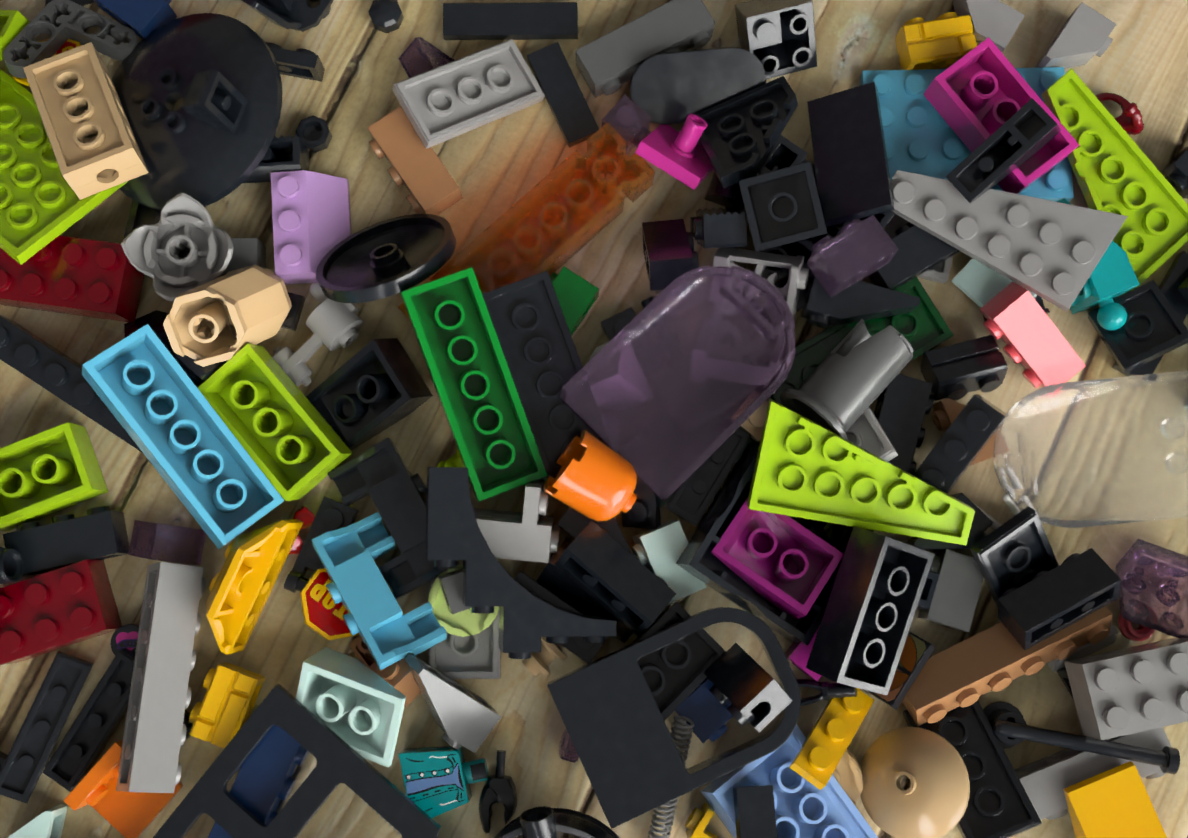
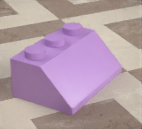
(308, 221)

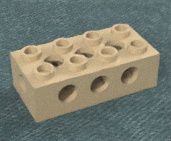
(77, 81)

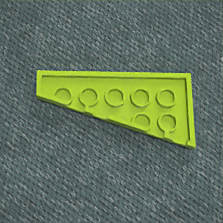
(1119, 177)
(828, 479)

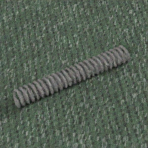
(683, 732)

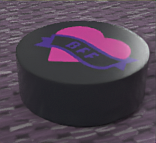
(125, 637)

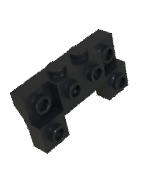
(402, 506)

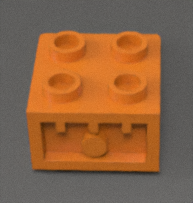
(125, 811)

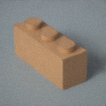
(413, 165)

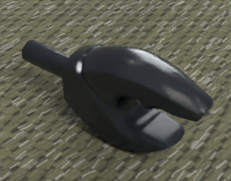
(498, 789)

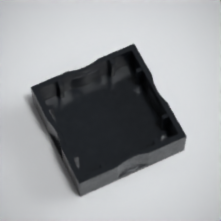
(709, 569)

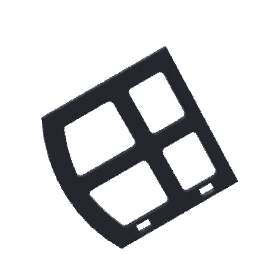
(335, 765)

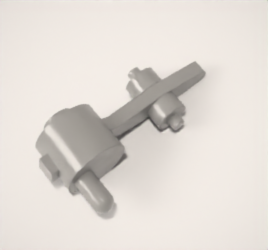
(332, 325)

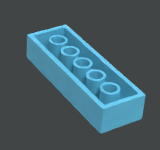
(181, 435)

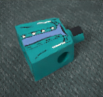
(439, 777)

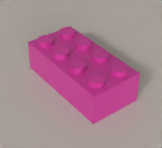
(984, 93)

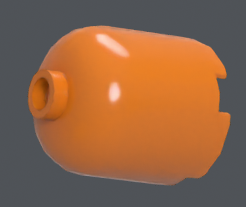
(593, 479)

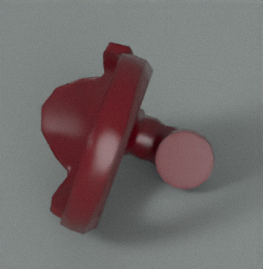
(1131, 116)

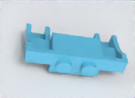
(370, 604)

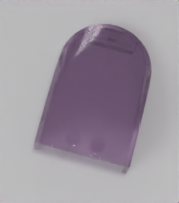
(686, 372)

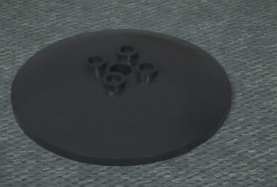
(176, 147)

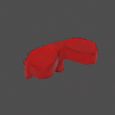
(307, 517)

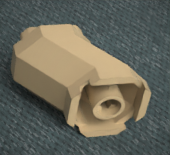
(227, 314)

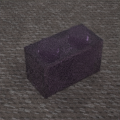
(851, 255)

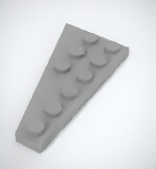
(1025, 238)

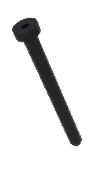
(1167, 759)

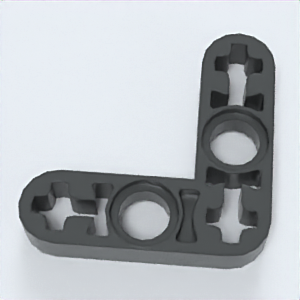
(67, 27)

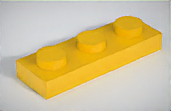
(830, 738)

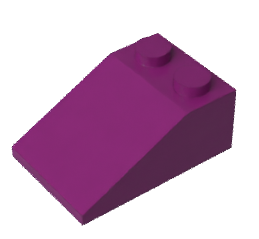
(778, 558)

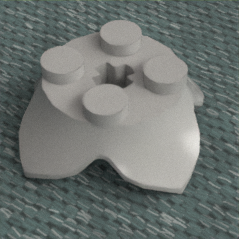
(156, 248)

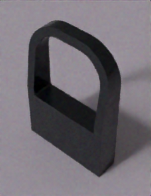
(625, 736)

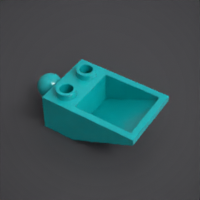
(1108, 280)

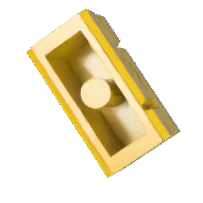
(934, 42)
(226, 704)

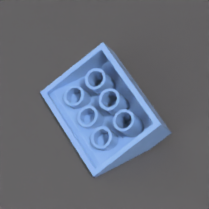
(798, 804)

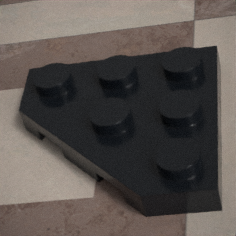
(746, 129)

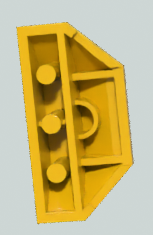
(247, 581)

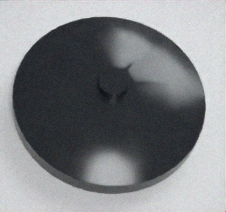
(386, 258)

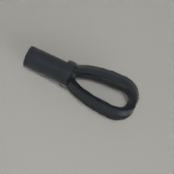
(827, 689)

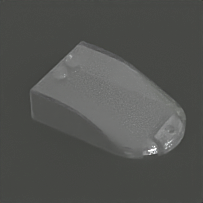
(1098, 451)

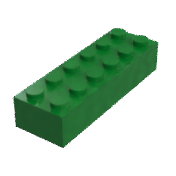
(473, 383)

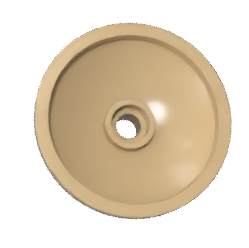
(937, 786)

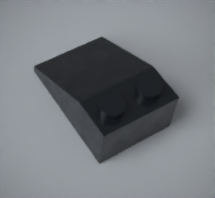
(370, 392)

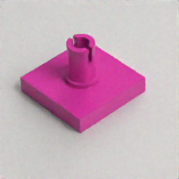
(678, 151)

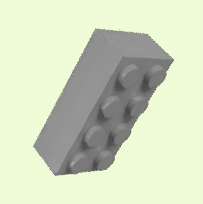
(1131, 688)

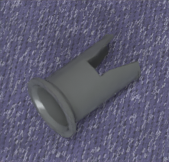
(850, 378)

